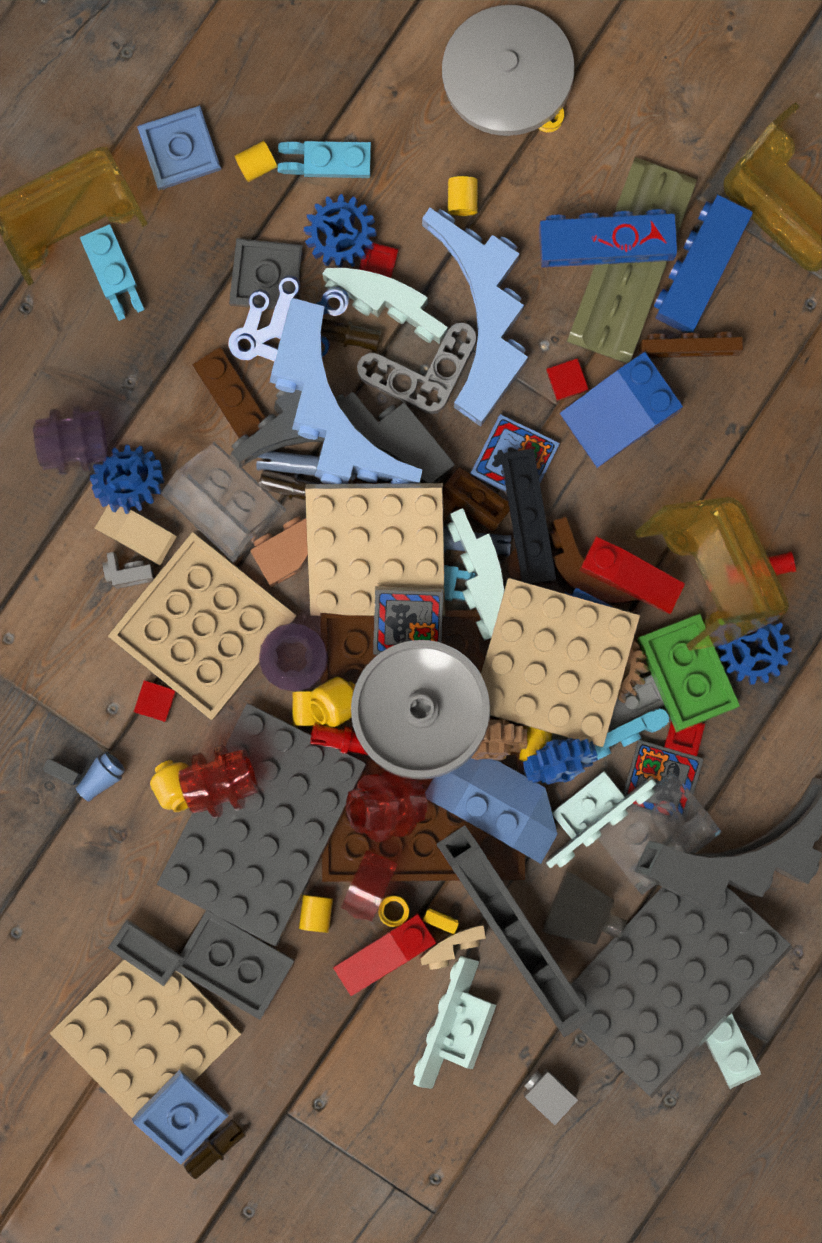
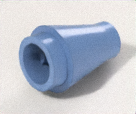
(101, 775)

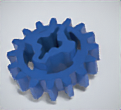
(335, 244)
(127, 479)
(769, 655)
(560, 761)

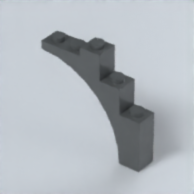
(396, 434)
(748, 868)
(514, 931)

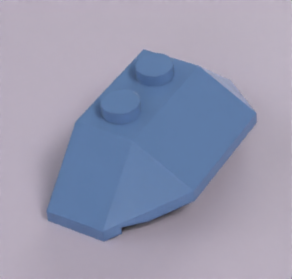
(498, 804)

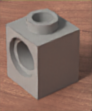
(549, 1095)

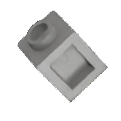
(133, 574)

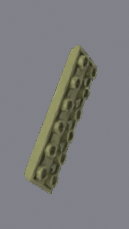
(623, 292)

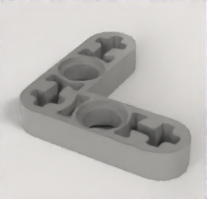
(431, 381)

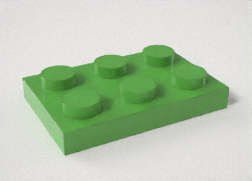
(688, 681)

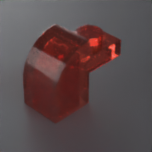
(368, 886)

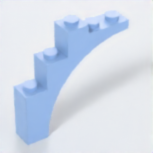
(496, 310)
(344, 449)

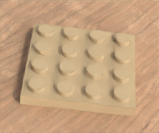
(371, 539)
(200, 626)
(557, 661)
(142, 1033)

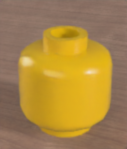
(332, 702)
(167, 787)

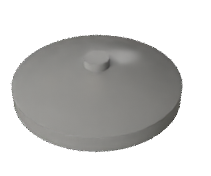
(508, 70)
(420, 709)

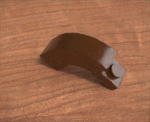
(569, 563)

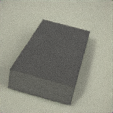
(145, 952)

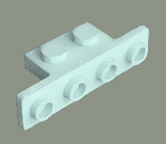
(592, 809)
(458, 1028)

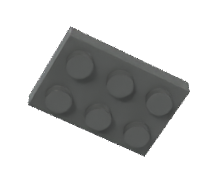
(234, 964)

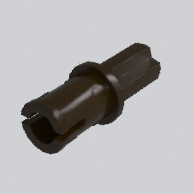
(350, 334)
(284, 484)
(214, 1149)

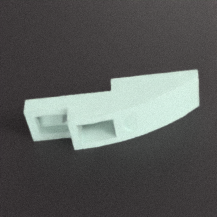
(375, 292)
(487, 588)
(732, 1053)

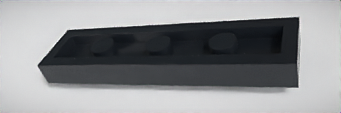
(528, 517)

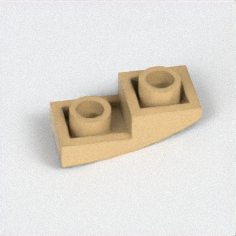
(441, 952)

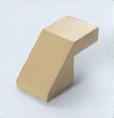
(136, 533)

